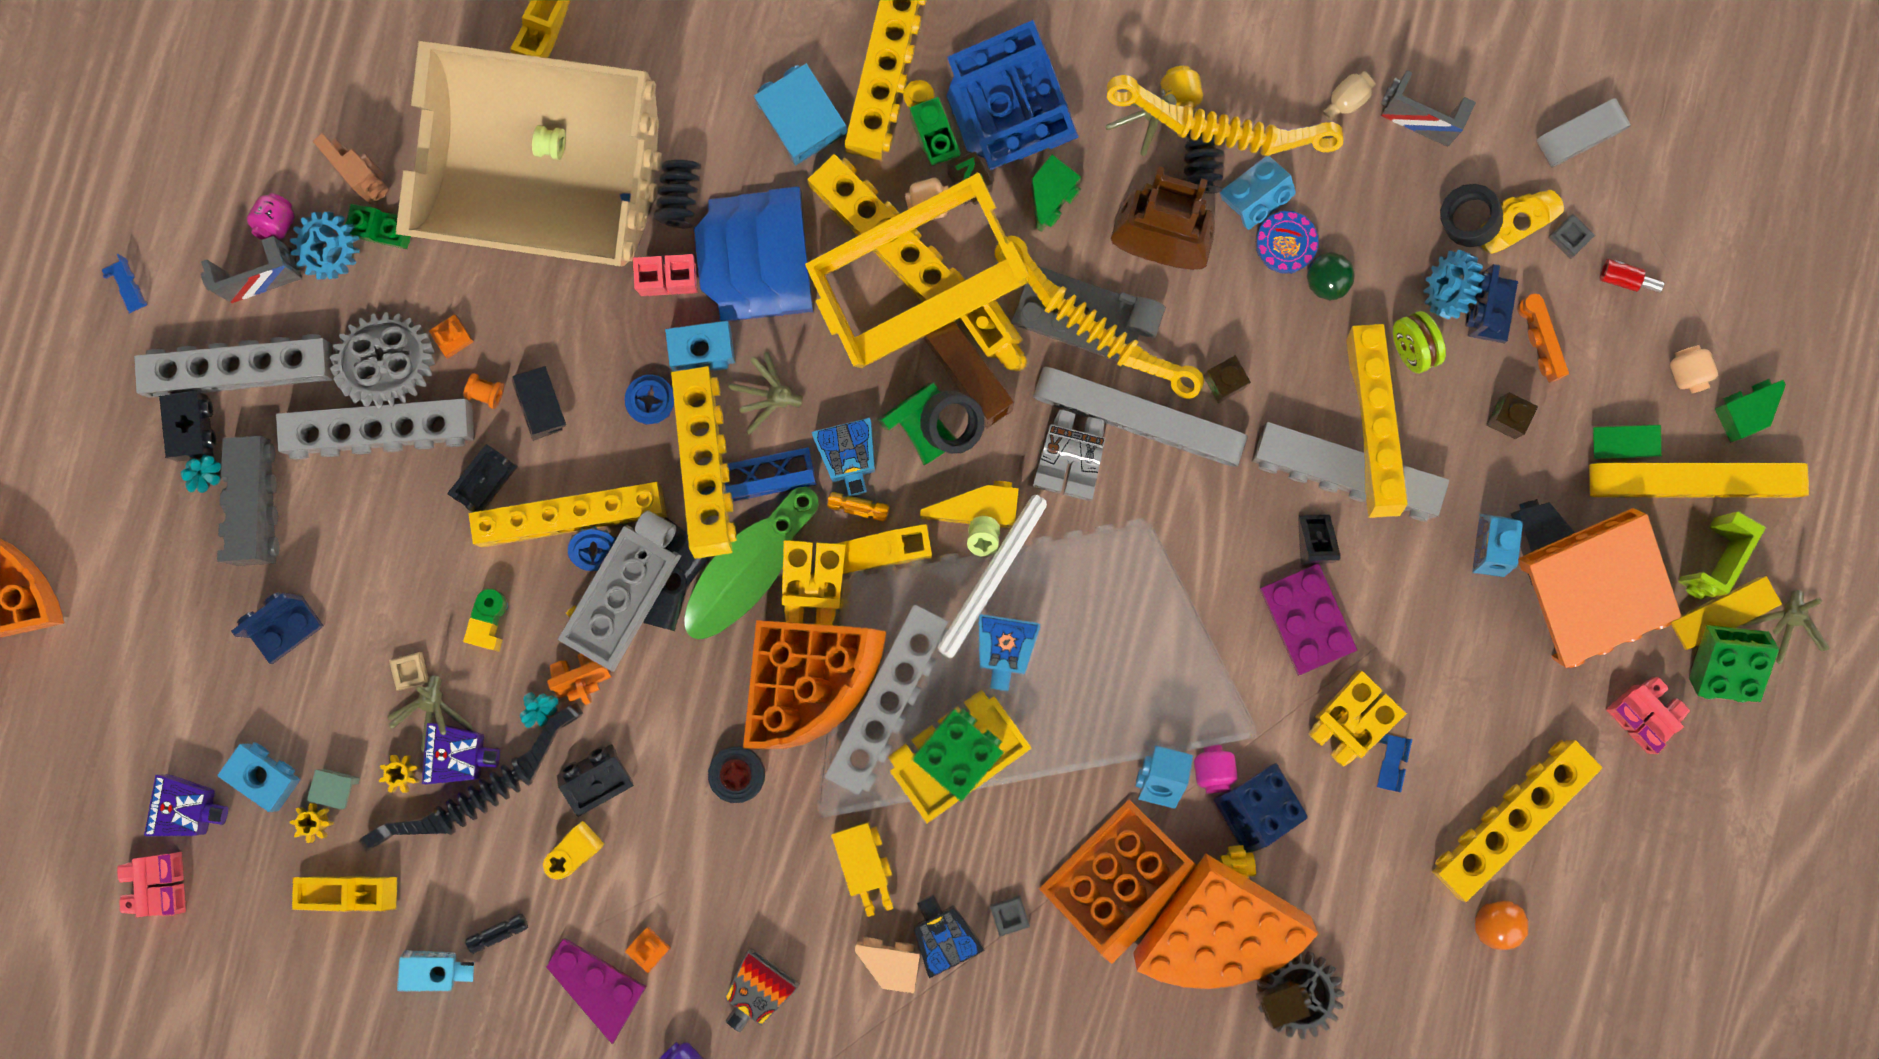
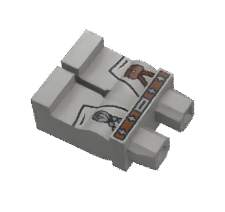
(1071, 447)

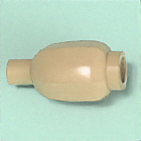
(1350, 95)

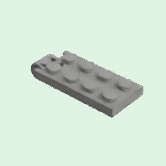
(622, 591)

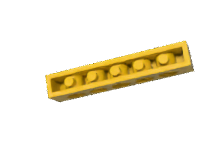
(859, 138)
(840, 172)
(688, 388)
(566, 514)
(1579, 770)

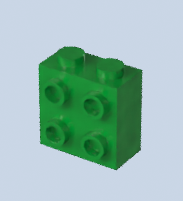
(1733, 664)
(958, 753)

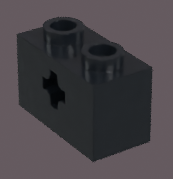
(177, 413)

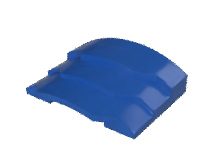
(1009, 97)
(755, 255)

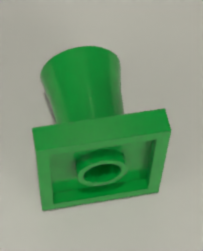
(909, 415)

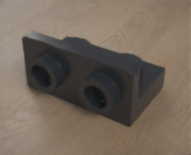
(593, 780)

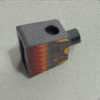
(757, 991)

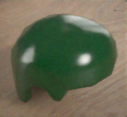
(1330, 276)

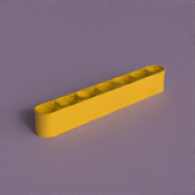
(1699, 480)

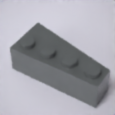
(248, 502)

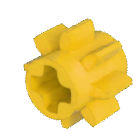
(392, 778)
(315, 815)
(1240, 861)

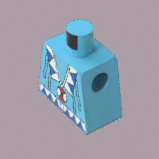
(418, 975)

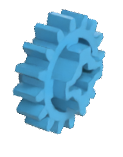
(311, 241)
(1454, 284)

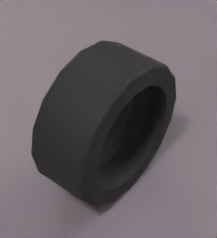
(1462, 195)
(974, 428)

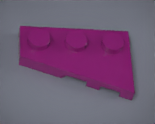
(596, 987)

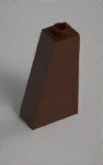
(970, 372)

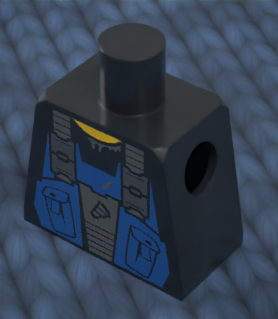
(944, 937)

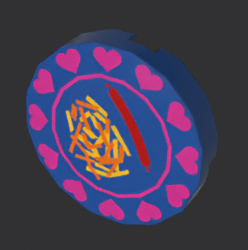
(1287, 242)

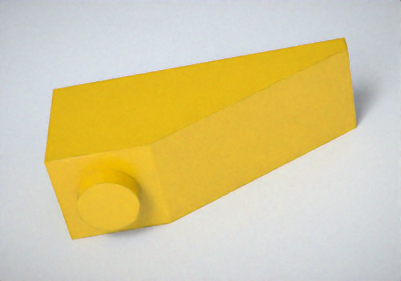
(991, 501)

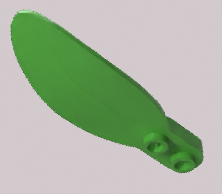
(740, 579)

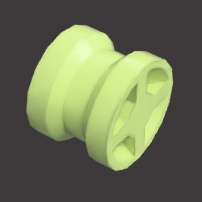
(548, 142)
(989, 531)

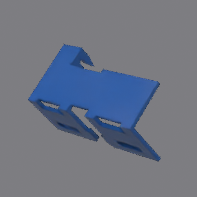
(128, 289)
(1390, 766)

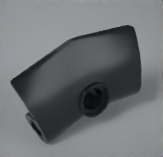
(669, 602)

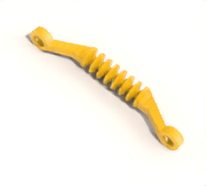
(1182, 120)
(1130, 354)

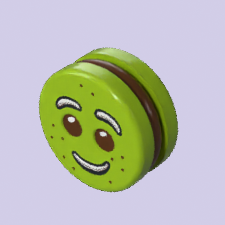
(1419, 342)

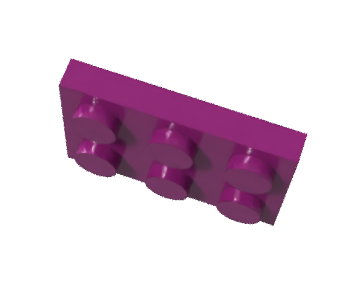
(1308, 619)

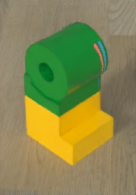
(485, 618)

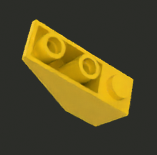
(887, 548)

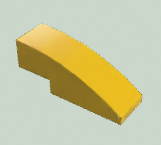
(540, 27)
(1727, 611)
(344, 893)

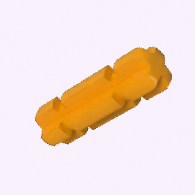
(858, 506)

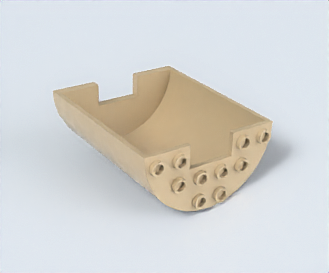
(478, 166)

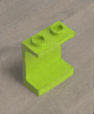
(1743, 538)

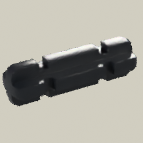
(496, 933)

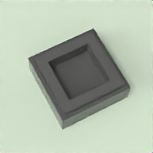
(1571, 236)
(1009, 916)

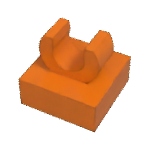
(451, 336)
(647, 949)

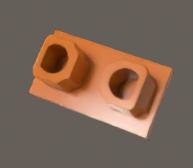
(579, 681)

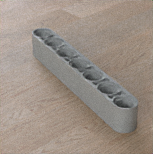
(1140, 416)

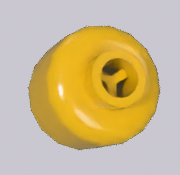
(1184, 85)

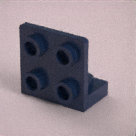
(1494, 307)
(279, 625)
(1261, 809)

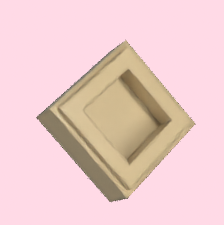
(409, 671)

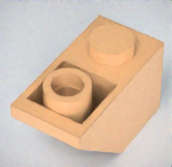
(891, 966)

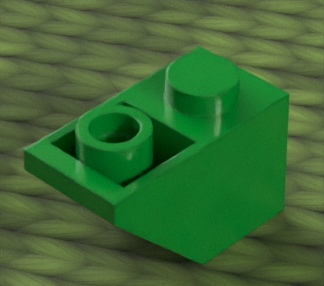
(934, 131)
(1051, 189)
(1752, 412)

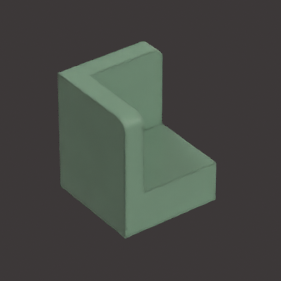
(331, 788)

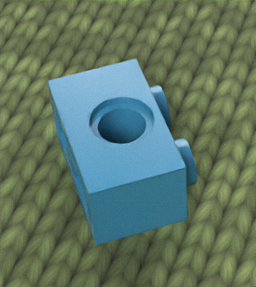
(683, 340)
(241, 775)
(1164, 776)

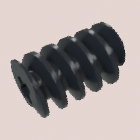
(1202, 163)
(675, 193)

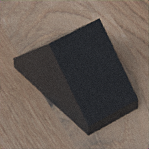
(1317, 540)

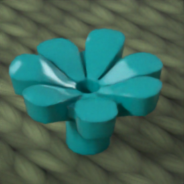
(200, 473)
(537, 709)

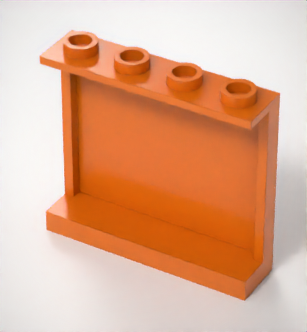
(1602, 587)

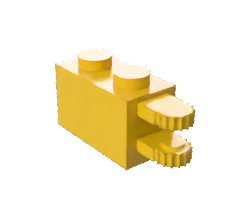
(996, 335)
(863, 864)

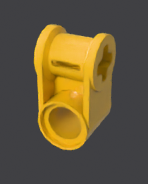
(576, 848)

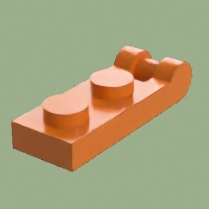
(1543, 337)

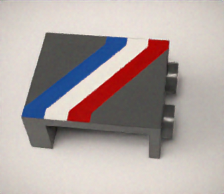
(1422, 118)
(279, 272)

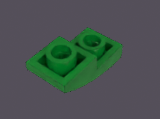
(376, 226)
(1627, 441)

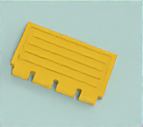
(923, 790)

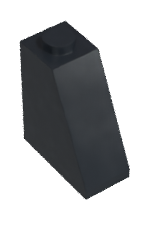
(1540, 526)

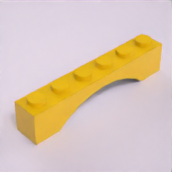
(1383, 460)

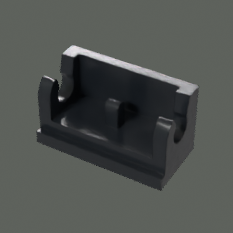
(538, 402)
(482, 479)

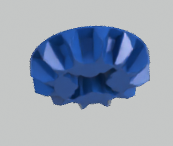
(640, 388)
(580, 552)

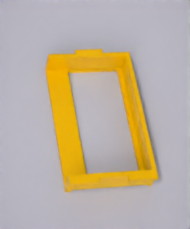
(933, 312)

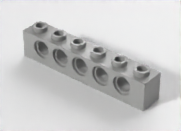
(153, 378)
(295, 427)
(842, 769)

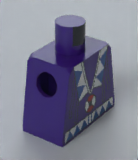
(455, 755)
(182, 808)

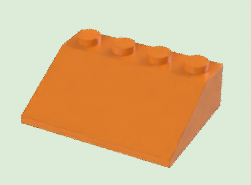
(1119, 881)

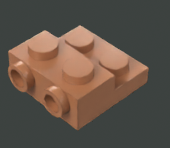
(357, 170)

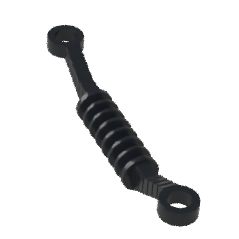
(524, 769)

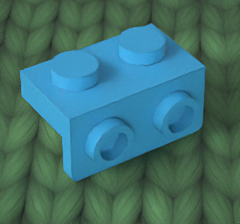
(1259, 191)

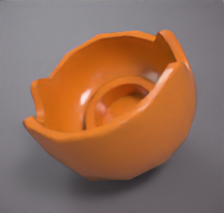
(1501, 925)

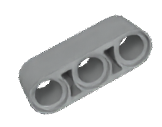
(1583, 132)

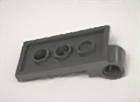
(1129, 313)

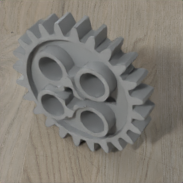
(382, 360)

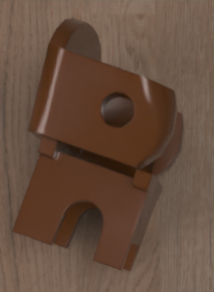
(1167, 227)

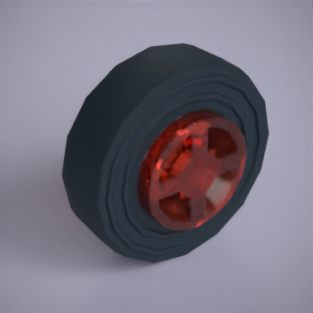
(725, 776)

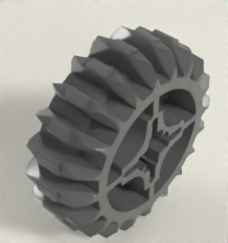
(1323, 1009)

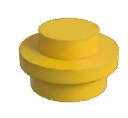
(918, 92)

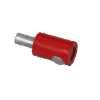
(1628, 276)

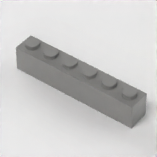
(1340, 468)

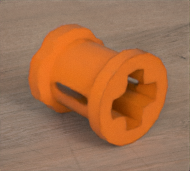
(483, 391)

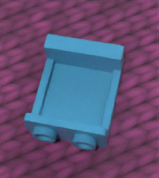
(800, 113)

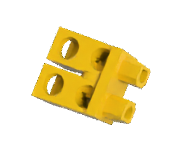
(810, 589)
(1356, 730)

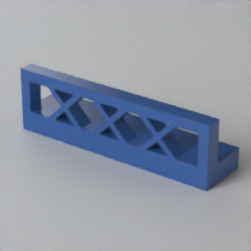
(774, 484)

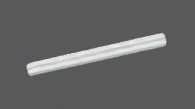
(992, 576)

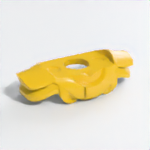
(1539, 207)

